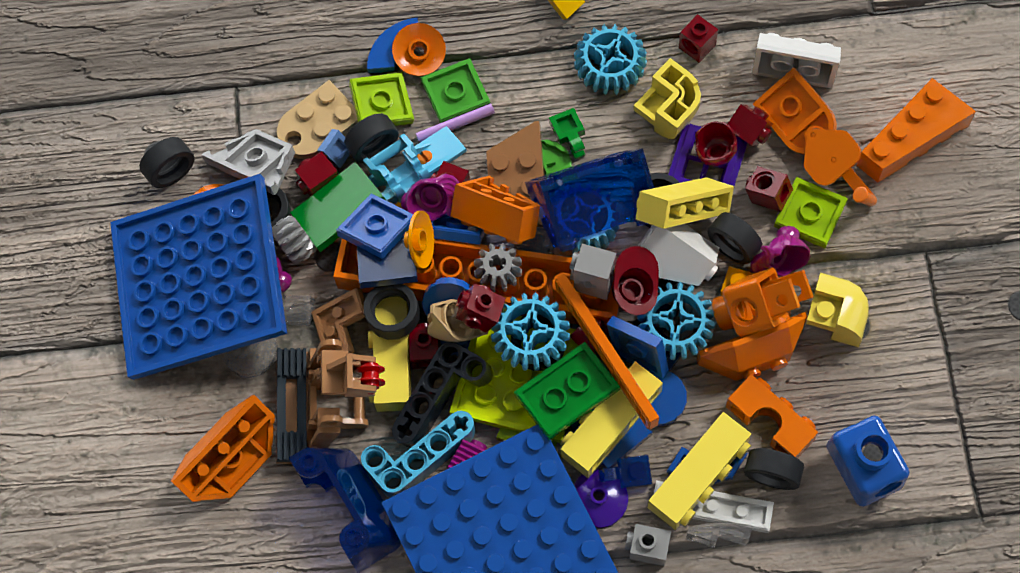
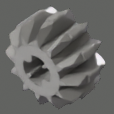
(293, 239)
(505, 259)

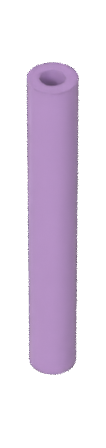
(457, 122)

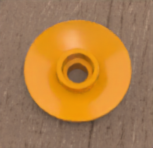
(420, 239)

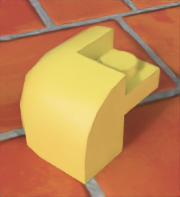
(670, 100)
(839, 308)

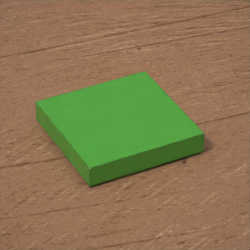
(455, 90)

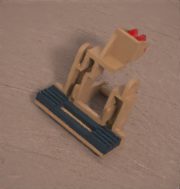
(297, 381)

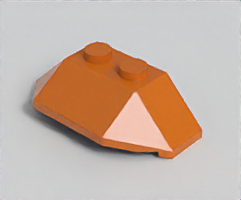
(755, 352)
(227, 453)

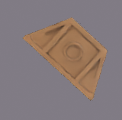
(517, 160)

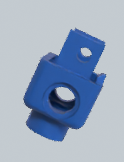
(866, 478)

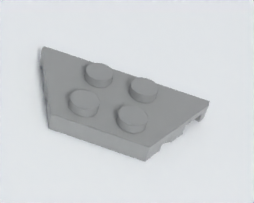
(254, 155)

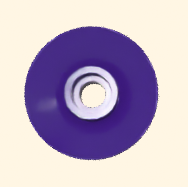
(606, 511)

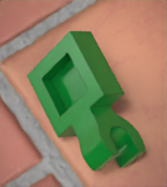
(568, 129)

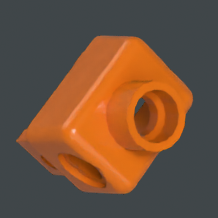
(760, 301)

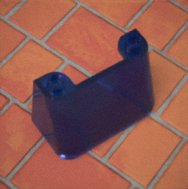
(590, 196)
(371, 532)

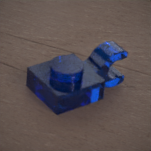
(630, 471)

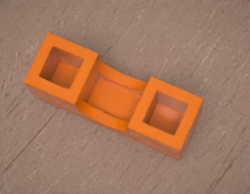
(755, 399)

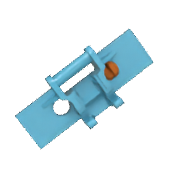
(420, 162)

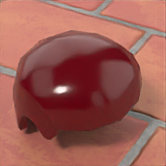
(715, 143)

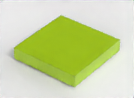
(382, 95)
(812, 212)

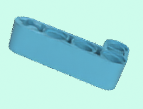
(421, 450)

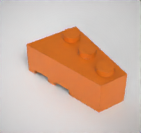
(495, 210)

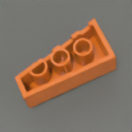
(920, 125)

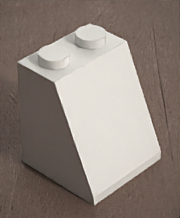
(681, 253)

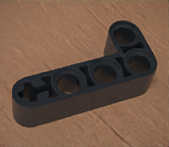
(438, 397)

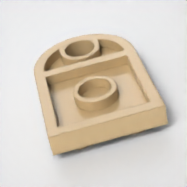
(315, 118)

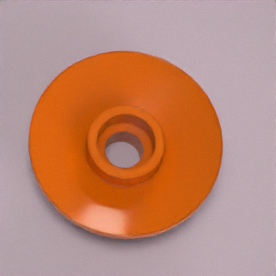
(418, 36)

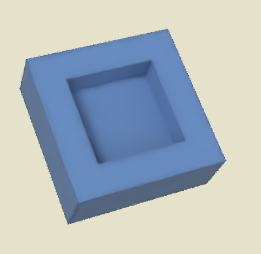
(334, 148)

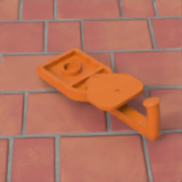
(811, 129)

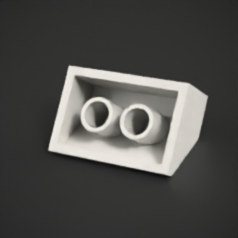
(815, 61)

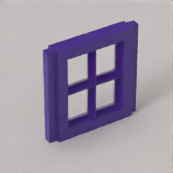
(683, 155)

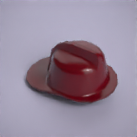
(634, 278)

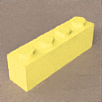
(684, 202)
(393, 356)
(606, 425)
(699, 471)

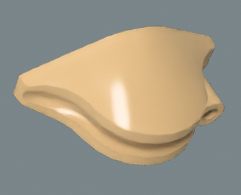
(446, 327)

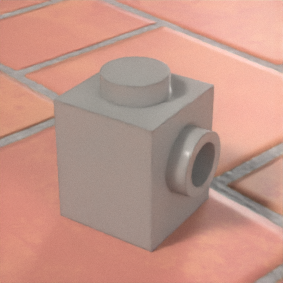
(648, 544)

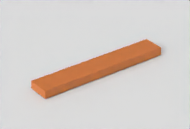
(606, 352)

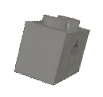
(593, 271)

